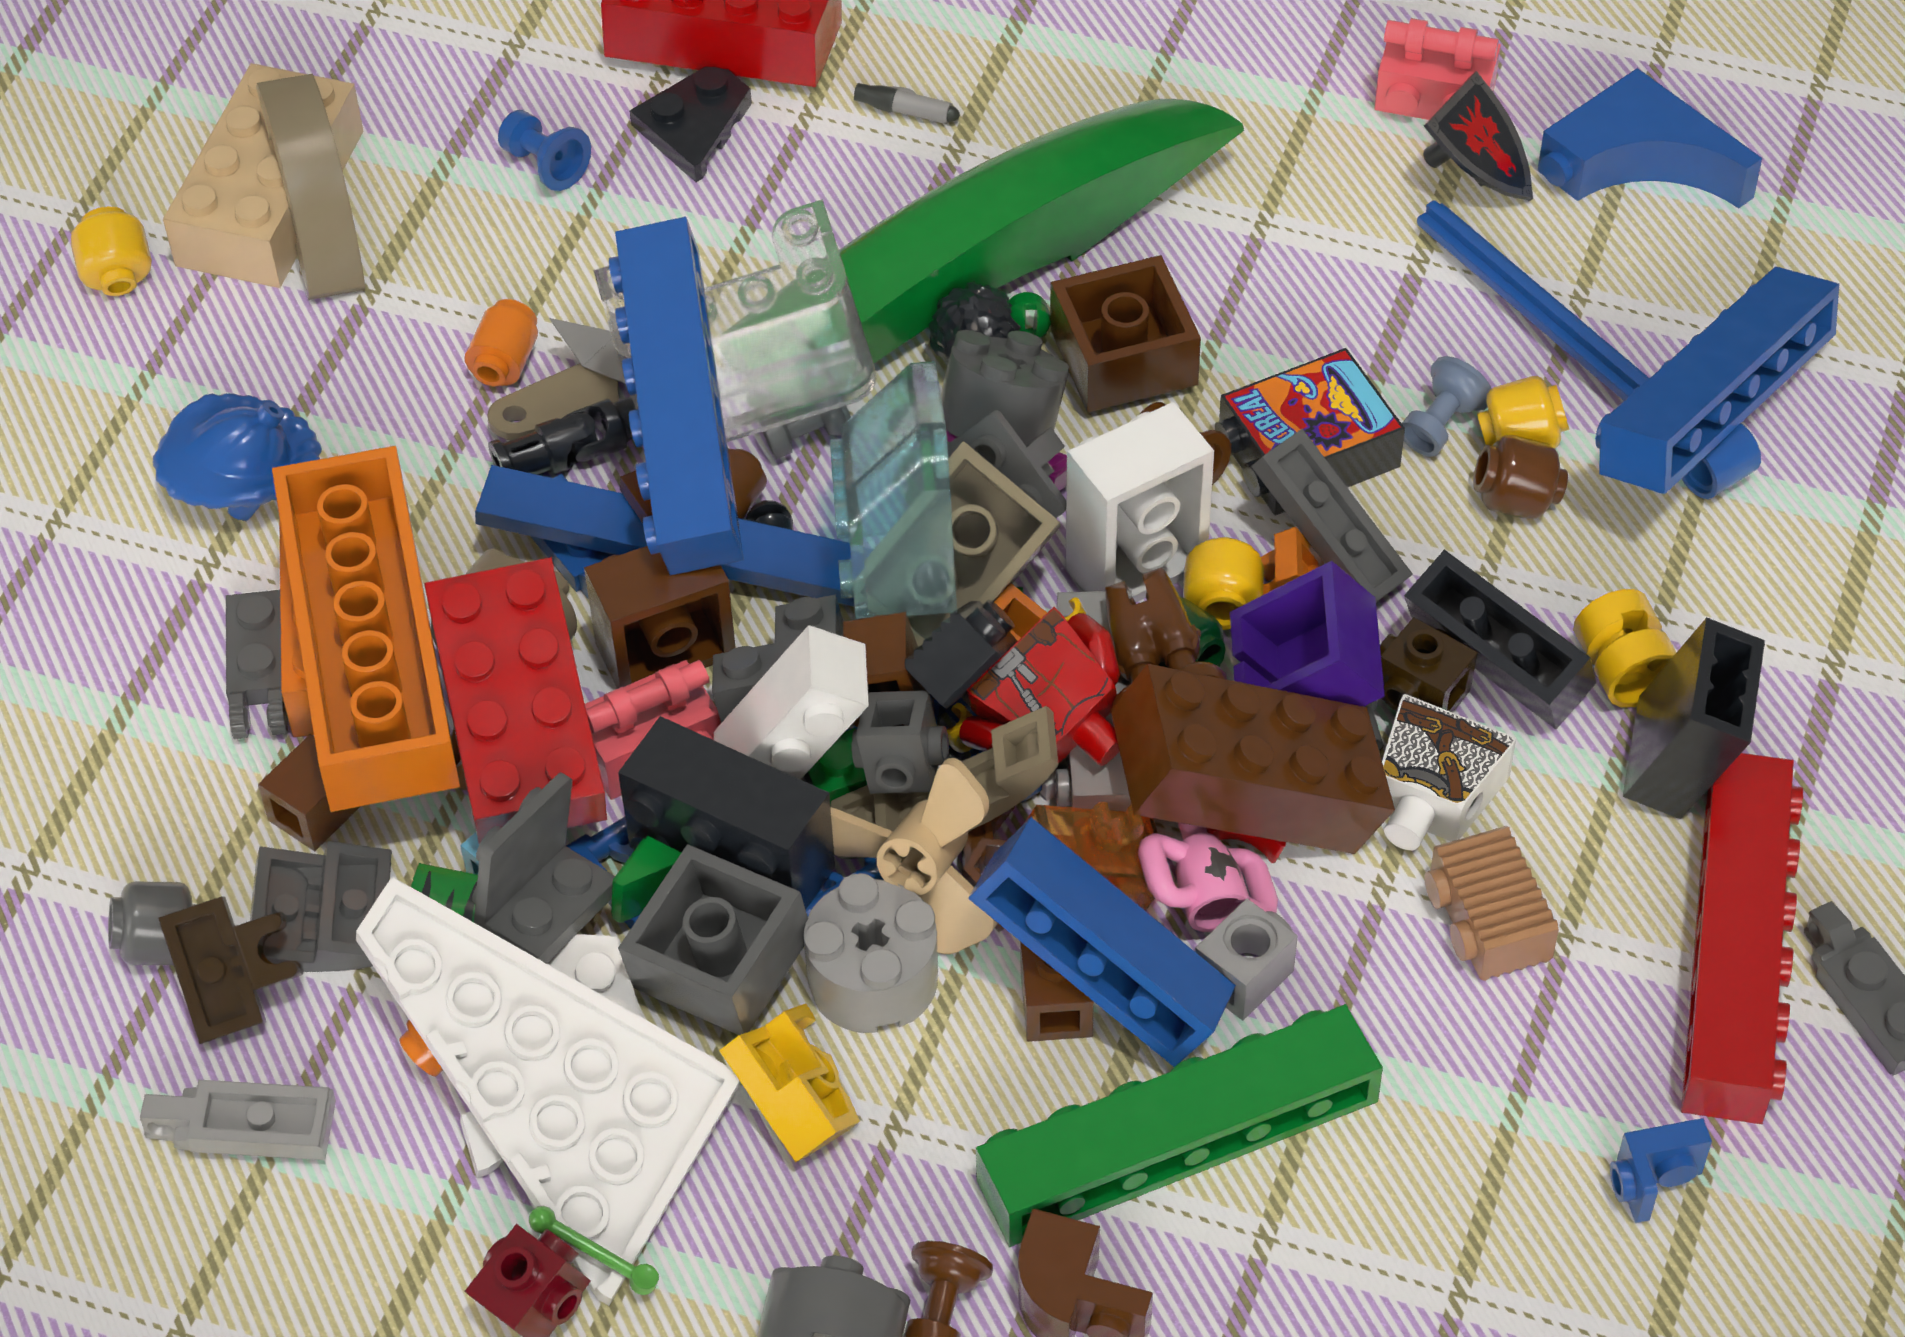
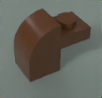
(1060, 1287)

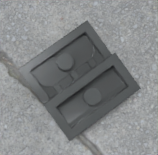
(321, 900)

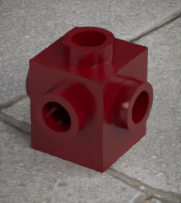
(529, 1282)

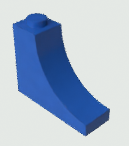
(1645, 134)

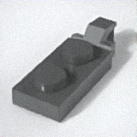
(1861, 982)

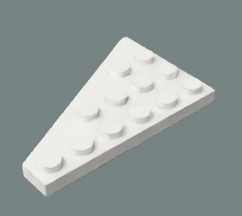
(565, 1083)

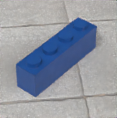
(1102, 942)

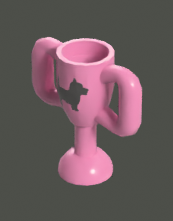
(1207, 876)

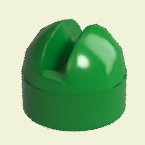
(1031, 301)

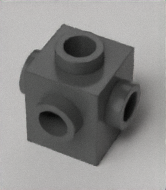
(898, 755)

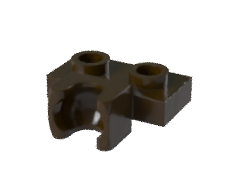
(223, 965)

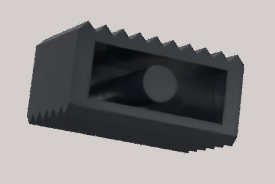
(961, 650)

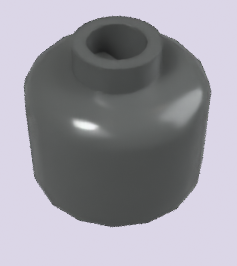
(135, 921)

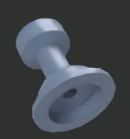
(1456, 389)

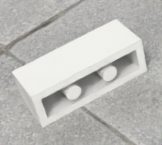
(800, 703)

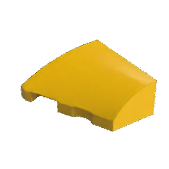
(792, 1082)

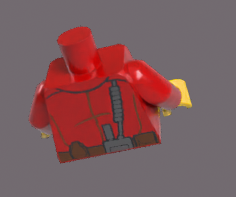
(1056, 665)

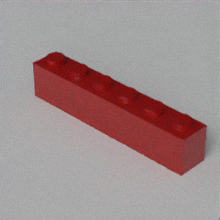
(1739, 942)

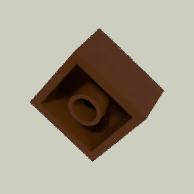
(1124, 333)
(655, 618)

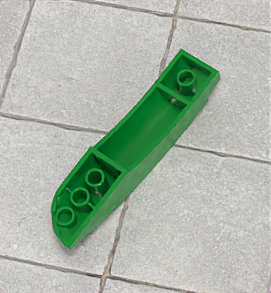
(1024, 210)

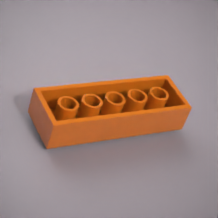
(364, 630)

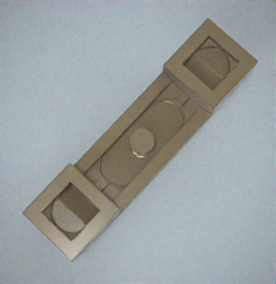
(313, 186)
(1009, 772)

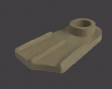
(549, 400)

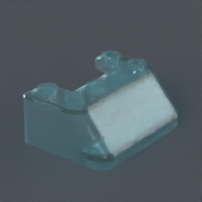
(896, 500)

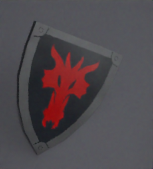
(1480, 139)

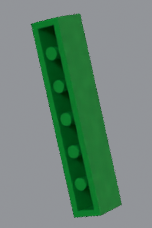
(1179, 1122)

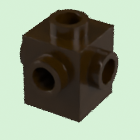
(1426, 666)

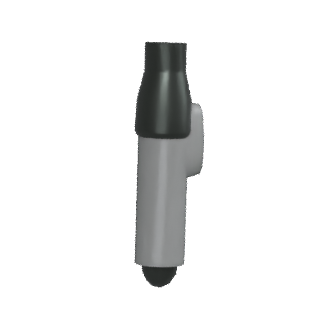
(906, 102)

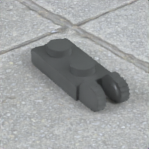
(254, 660)

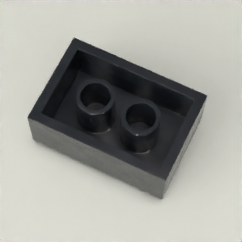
(727, 805)

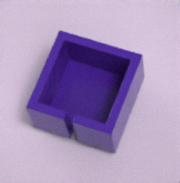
(1311, 639)

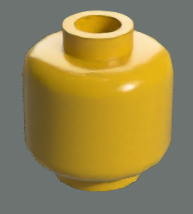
(110, 250)
(1524, 410)
(1222, 576)

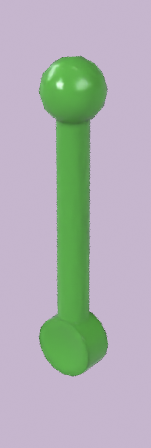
(641, 1278)

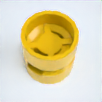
(1623, 643)

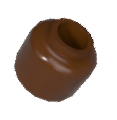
(1519, 477)

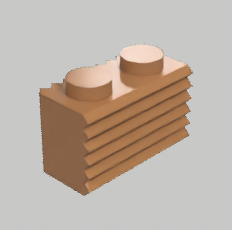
(1492, 903)

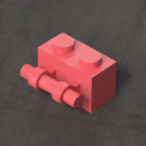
(1429, 65)
(628, 713)

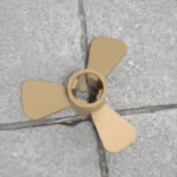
(923, 849)

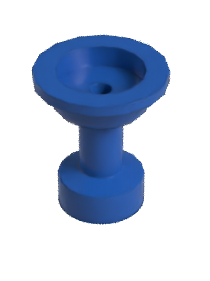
(560, 156)

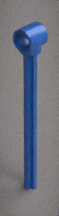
(1720, 469)

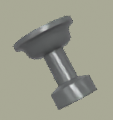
(780, 438)

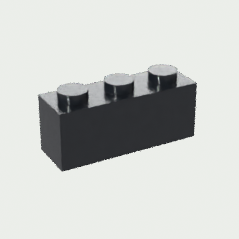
(1511, 643)

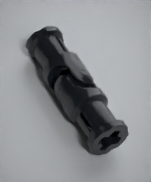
(569, 440)

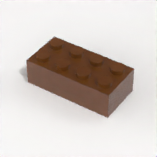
(1251, 760)

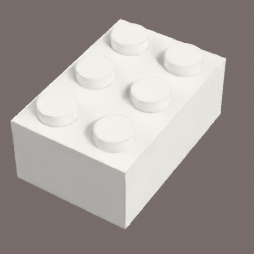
(1137, 501)

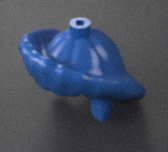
(225, 451)

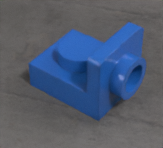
(1658, 1155)

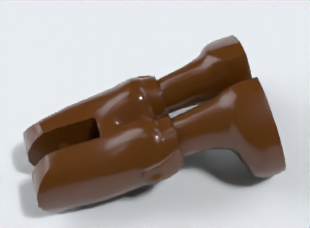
(1153, 630)

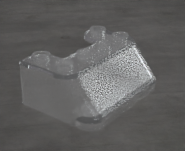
(781, 335)

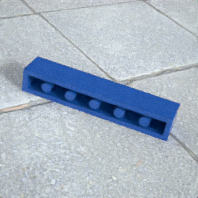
(1717, 380)
(676, 397)

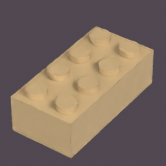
(233, 203)

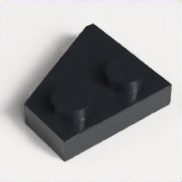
(693, 117)

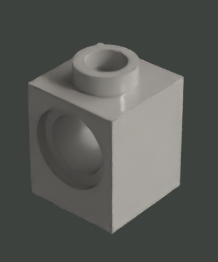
(1255, 932)

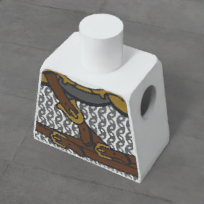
(1441, 772)

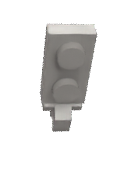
(243, 1119)

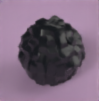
(973, 309)

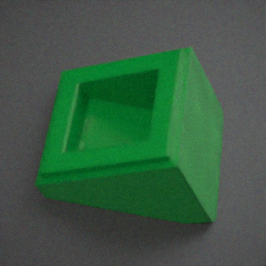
(640, 878)

